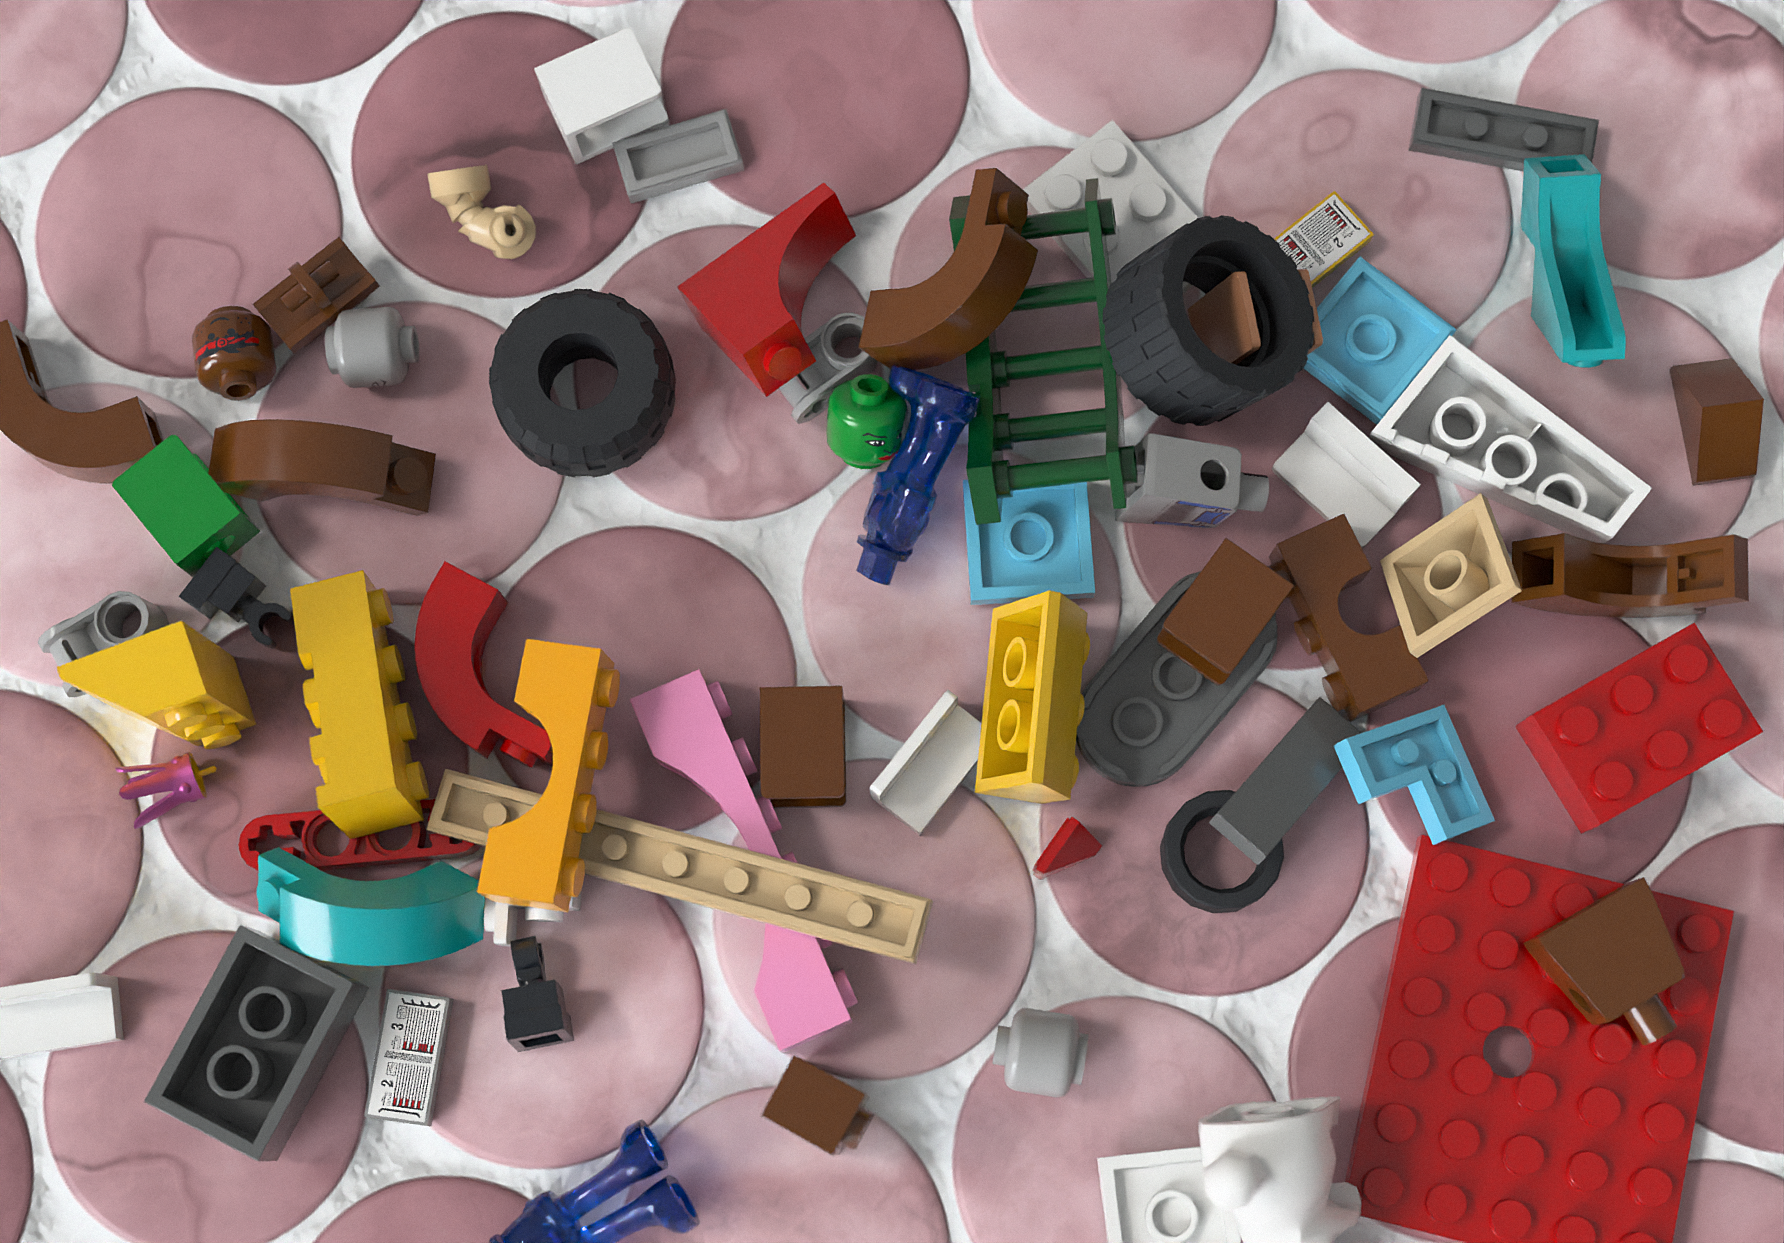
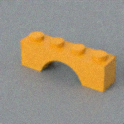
(537, 855)

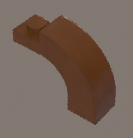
(968, 295)
(77, 445)
(320, 459)
(1630, 581)

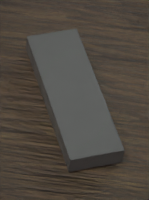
(1496, 131)
(1285, 782)

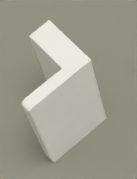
(1345, 473)
(929, 764)
(59, 1014)

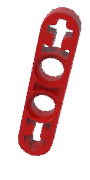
(359, 852)

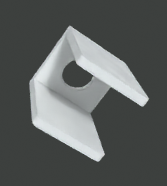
(602, 94)

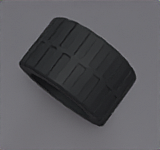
(1160, 350)

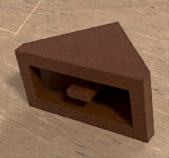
(1718, 420)

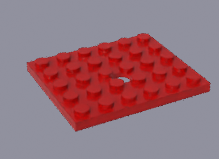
(1597, 1122)

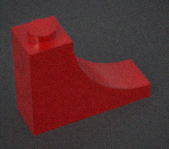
(757, 289)

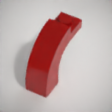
(448, 657)

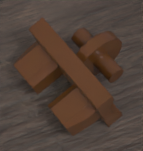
(316, 295)

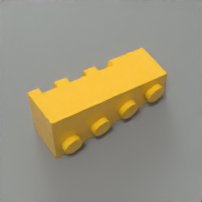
(357, 706)

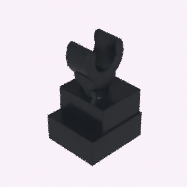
(234, 590)
(537, 1008)

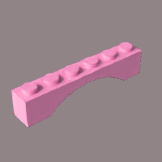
(690, 739)

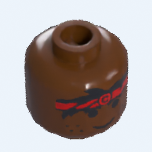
(233, 353)

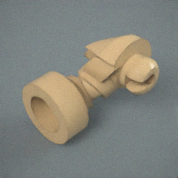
(503, 229)

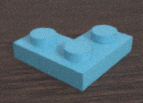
(1428, 760)

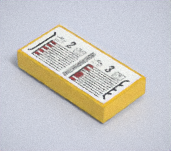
(1324, 237)

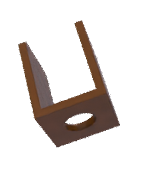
(1223, 612)
(803, 746)

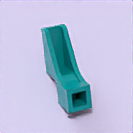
(1570, 277)

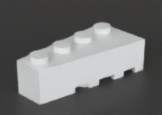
(1502, 443)

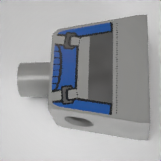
(1190, 484)

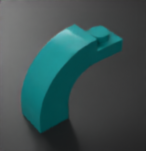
(370, 921)

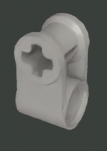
(828, 369)
(99, 629)

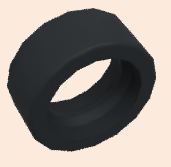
(1187, 885)

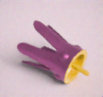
(177, 775)

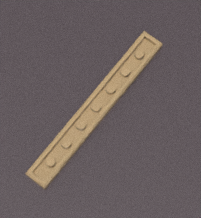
(705, 872)

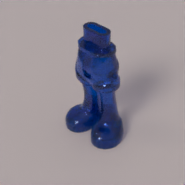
(905, 490)
(640, 1157)

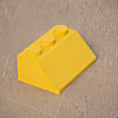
(170, 682)
(1033, 699)

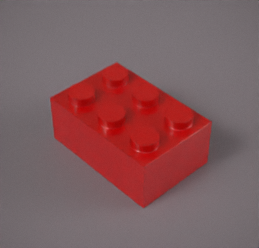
(1638, 728)

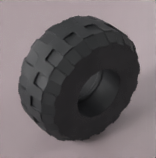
(557, 334)

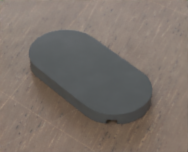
(1154, 710)

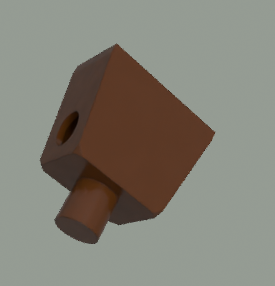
(1614, 960)

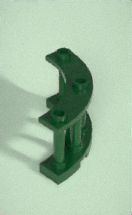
(989, 370)

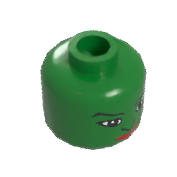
(866, 421)

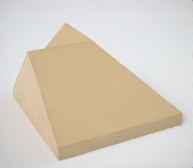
(1450, 575)

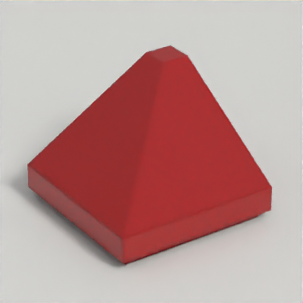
(1067, 848)

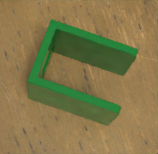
(183, 505)

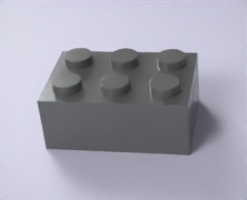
(256, 1045)

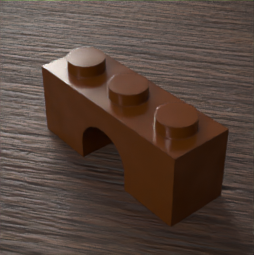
(1360, 668)
(818, 1108)

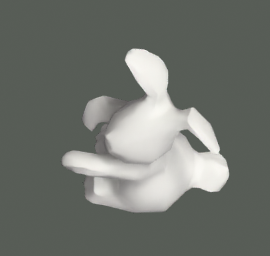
(1277, 1170)

